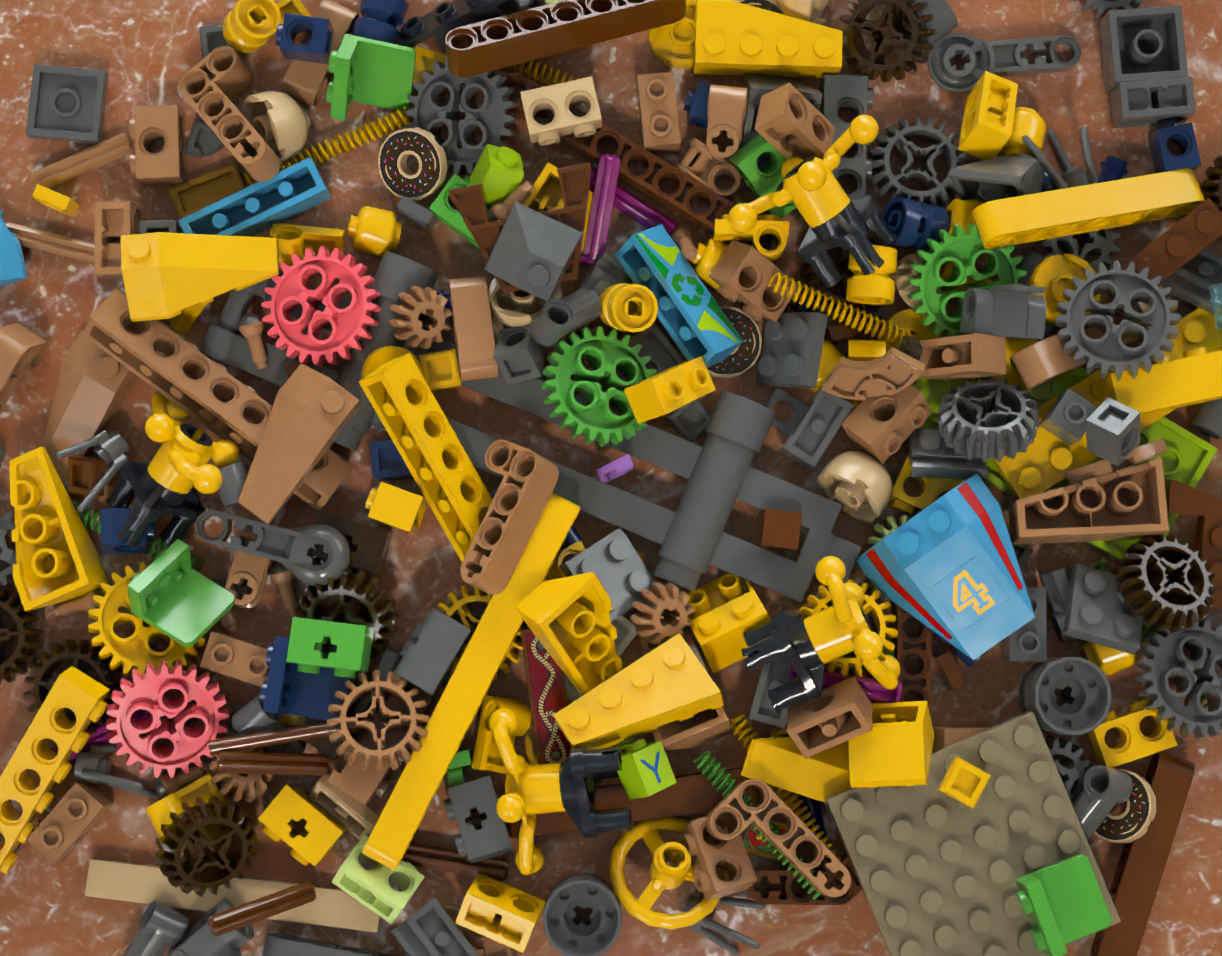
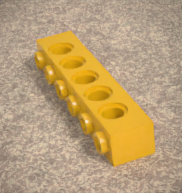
(429, 448)
(86, 700)

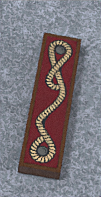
(546, 698)

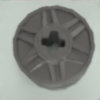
(1082, 686)
(580, 936)

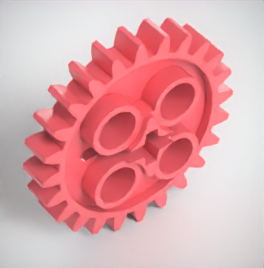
(295, 290)
(147, 693)

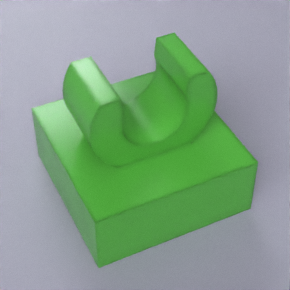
(456, 771)

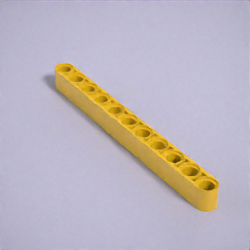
(467, 689)

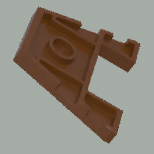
(575, 191)
(1188, 500)

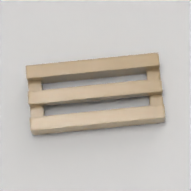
(343, 808)

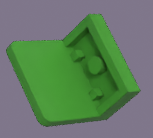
(370, 74)
(177, 597)
(1062, 904)

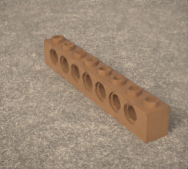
(197, 397)

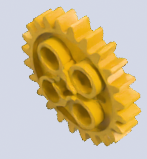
(134, 650)

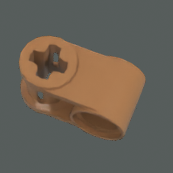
(726, 112)
(706, 168)
(248, 569)

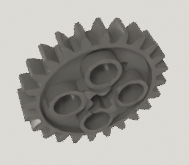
(492, 117)
(1125, 289)
(1167, 660)

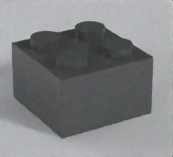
(1142, 45)

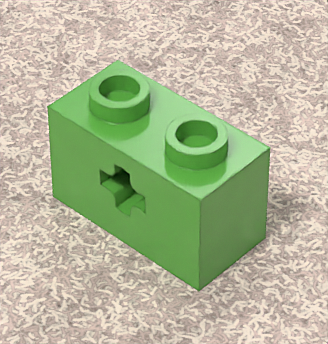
(311, 635)

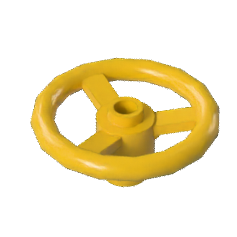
(668, 871)

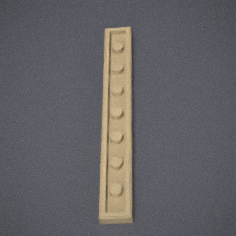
(146, 883)

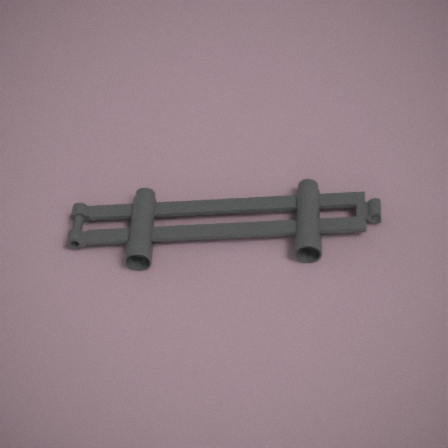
(715, 472)

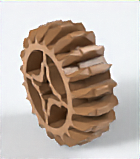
(360, 723)

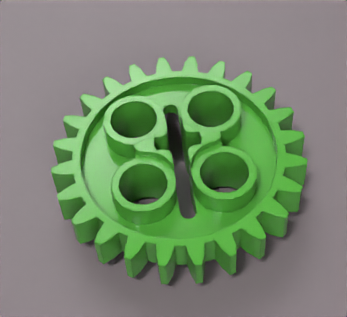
(962, 251)
(605, 355)

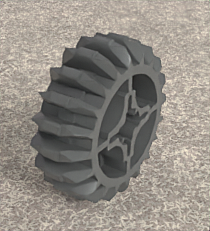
(908, 151)
(988, 419)

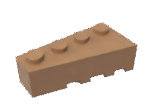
(1096, 509)
(368, 784)

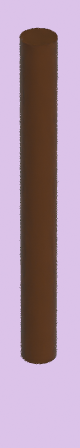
(271, 737)

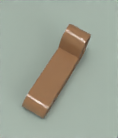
(209, 91)
(19, 352)
(1048, 361)
(511, 515)
(784, 843)

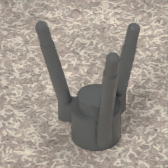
(1072, 176)
(108, 447)
(96, 769)
(707, 922)

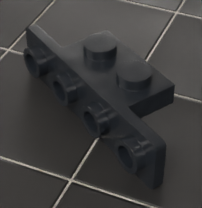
(446, 18)

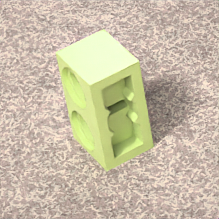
(373, 886)

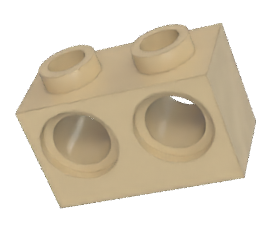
(559, 100)

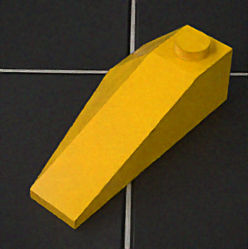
(182, 269)
(51, 543)
(575, 628)
(782, 765)

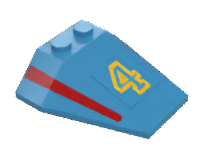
(955, 570)

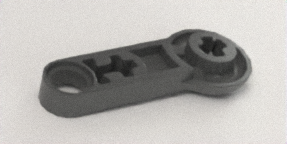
(994, 57)
(286, 546)

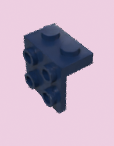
(296, 691)

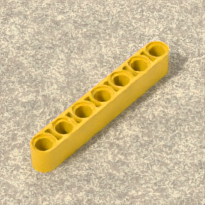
(1087, 208)

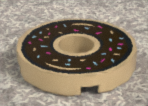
(394, 169)
(746, 353)
(1135, 819)

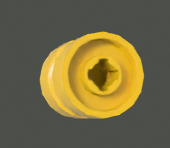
(251, 24)
(876, 287)
(628, 307)

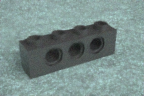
(853, 94)

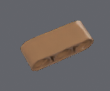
(309, 79)
(473, 328)

